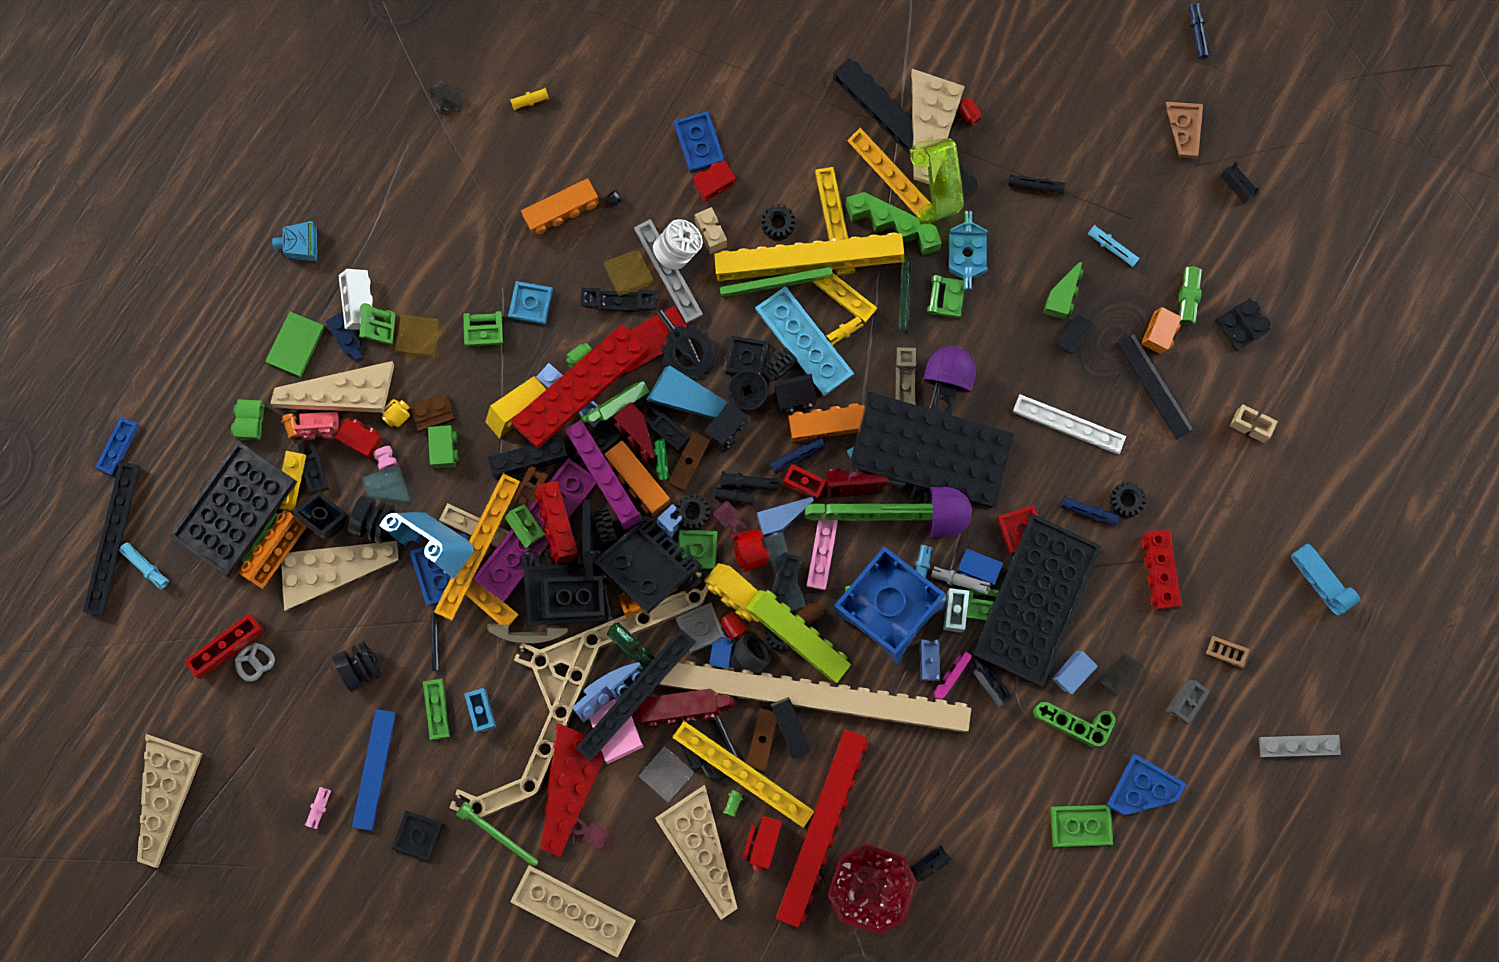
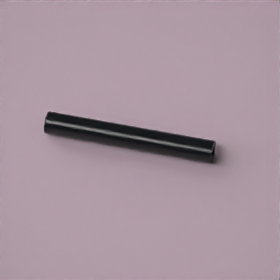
(435, 642)

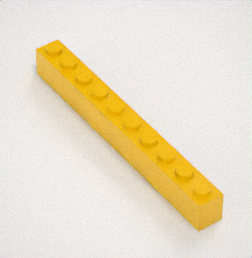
(809, 256)

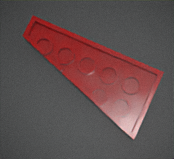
(567, 788)

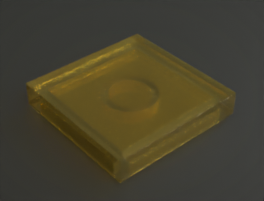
(628, 272)
(417, 335)

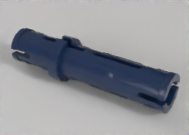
(1197, 24)
(798, 454)
(1090, 511)

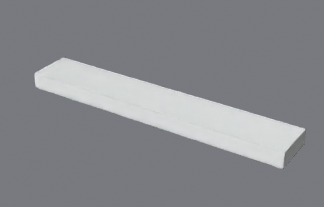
(1069, 424)

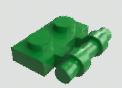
(662, 465)

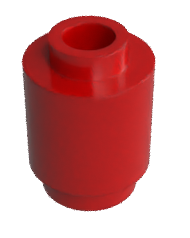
(969, 111)
(733, 626)

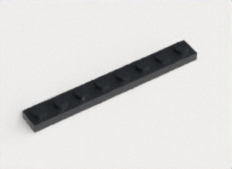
(111, 539)
(635, 695)

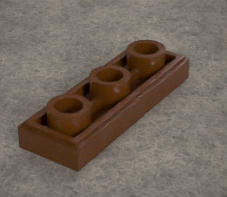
(693, 451)
(759, 751)

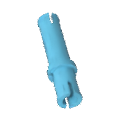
(1095, 232)
(150, 571)

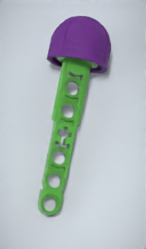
(947, 512)

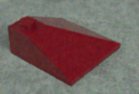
(850, 483)

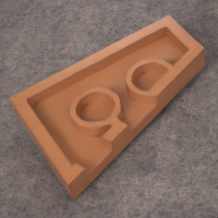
(1186, 127)

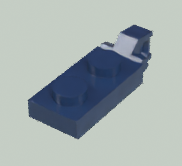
(345, 337)

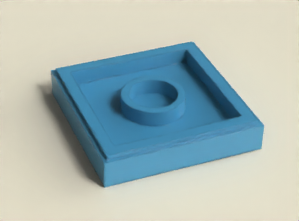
(530, 303)

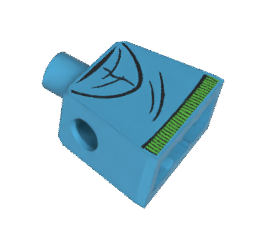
(298, 241)

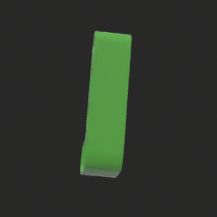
(1071, 721)

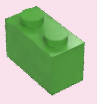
(442, 446)

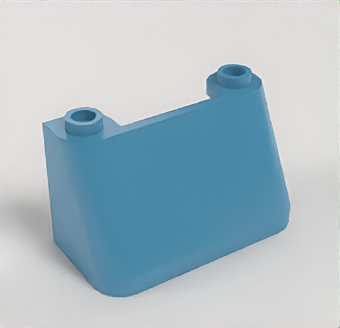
(445, 546)

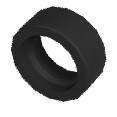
(757, 647)

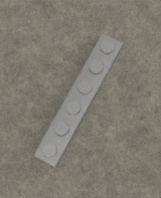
(671, 278)

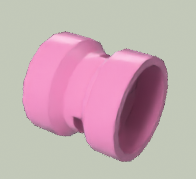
(385, 458)

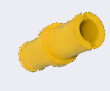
(529, 99)
(844, 330)

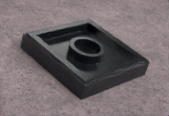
(746, 355)
(417, 836)

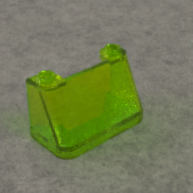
(944, 178)

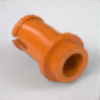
(289, 422)

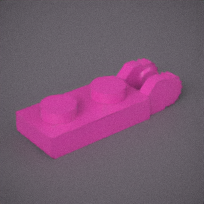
(950, 677)

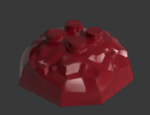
(872, 889)

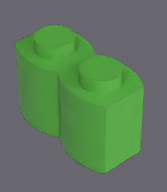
(248, 420)

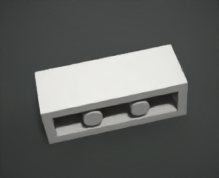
(354, 292)

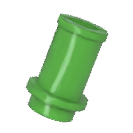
(733, 803)

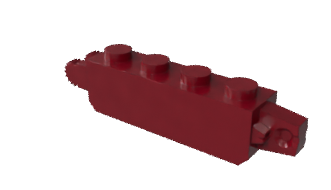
(682, 707)

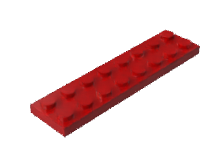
(579, 386)

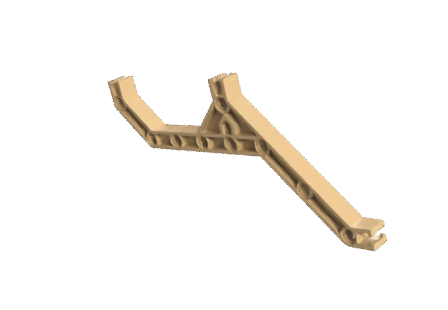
(565, 693)

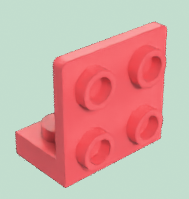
(318, 425)

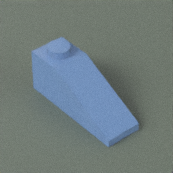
(779, 518)

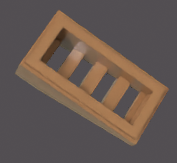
(1237, 648)

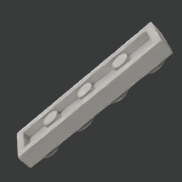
(1299, 746)

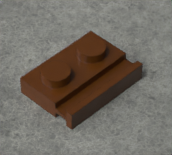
(432, 412)

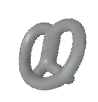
(253, 661)

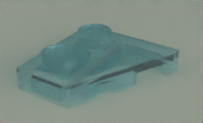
(387, 485)

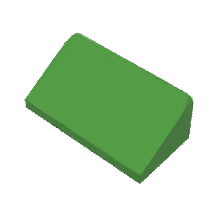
(524, 526)

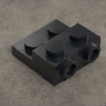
(1243, 324)

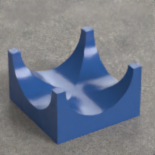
(890, 603)

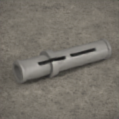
(952, 577)

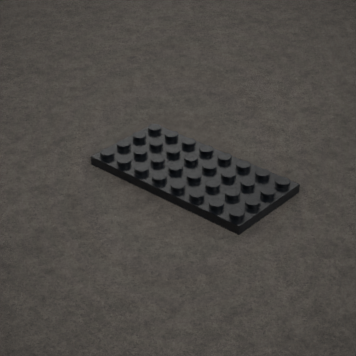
(931, 448)
(1036, 600)

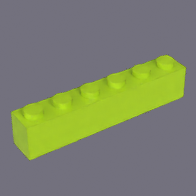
(798, 636)

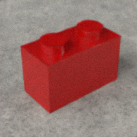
(714, 181)
(358, 438)
(804, 482)

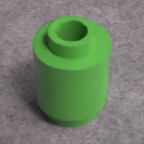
(577, 354)

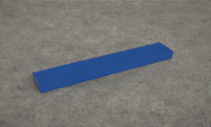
(374, 770)

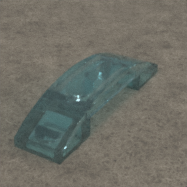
(776, 548)

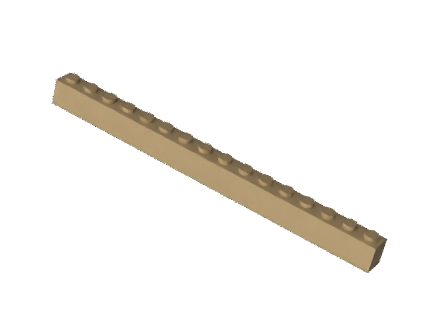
(821, 696)

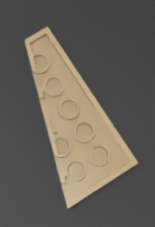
(932, 111)
(347, 391)
(325, 570)
(695, 838)

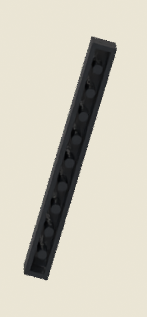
(886, 112)

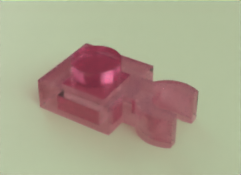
(727, 515)
(594, 834)

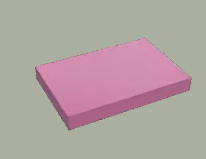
(623, 742)

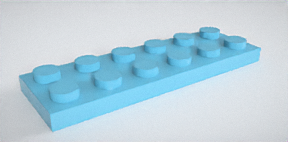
(804, 340)

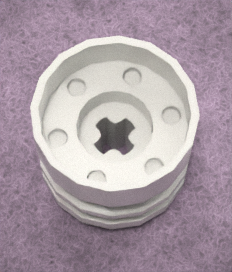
(677, 244)

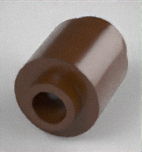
(811, 614)

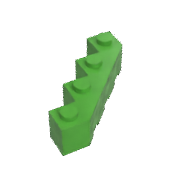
(885, 216)

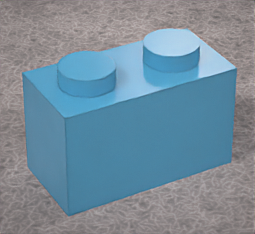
(480, 710)

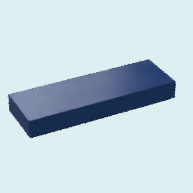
(117, 446)

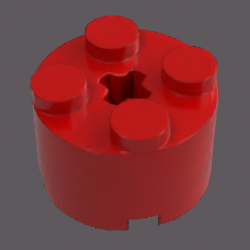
(750, 550)

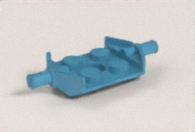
(971, 237)

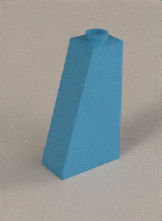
(686, 395)

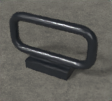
(696, 761)

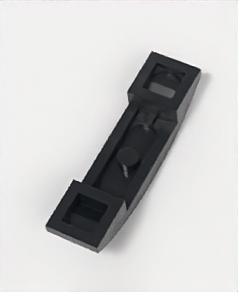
(610, 300)

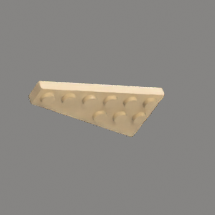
(164, 789)

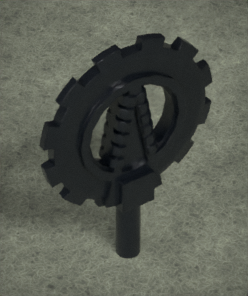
(679, 339)

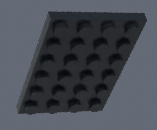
(233, 509)

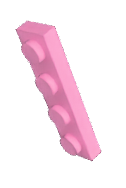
(822, 554)

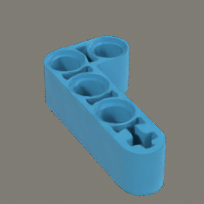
(1324, 580)

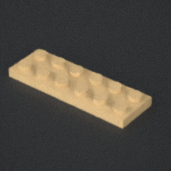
(573, 911)

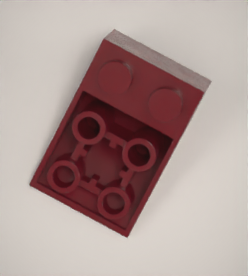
(632, 424)

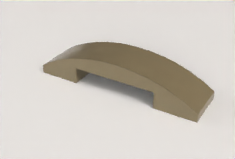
(905, 374)
(552, 632)

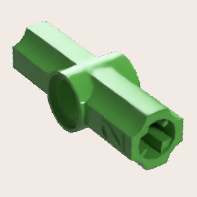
(1190, 295)

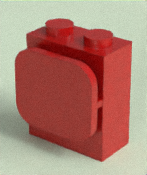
(762, 843)

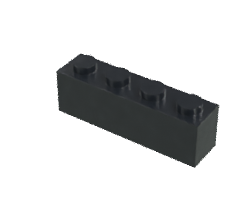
(521, 459)

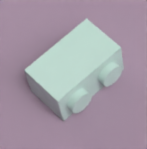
(956, 610)

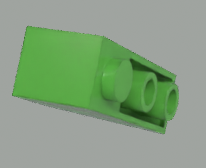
(1061, 296)

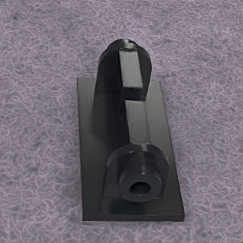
(923, 867)

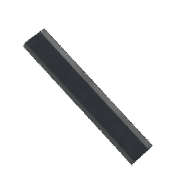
(1155, 386)

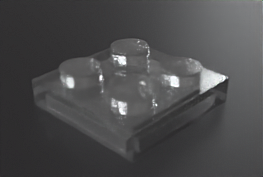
(666, 774)

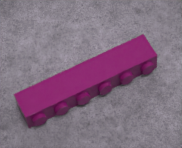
(603, 475)

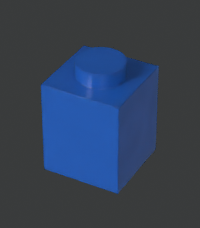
(722, 652)

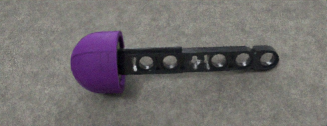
(951, 372)

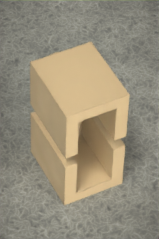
(714, 235)
(1259, 429)

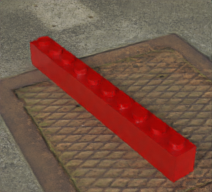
(821, 828)

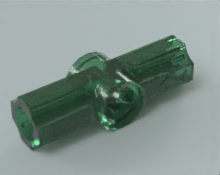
(625, 640)

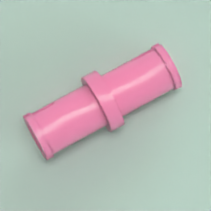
(318, 807)

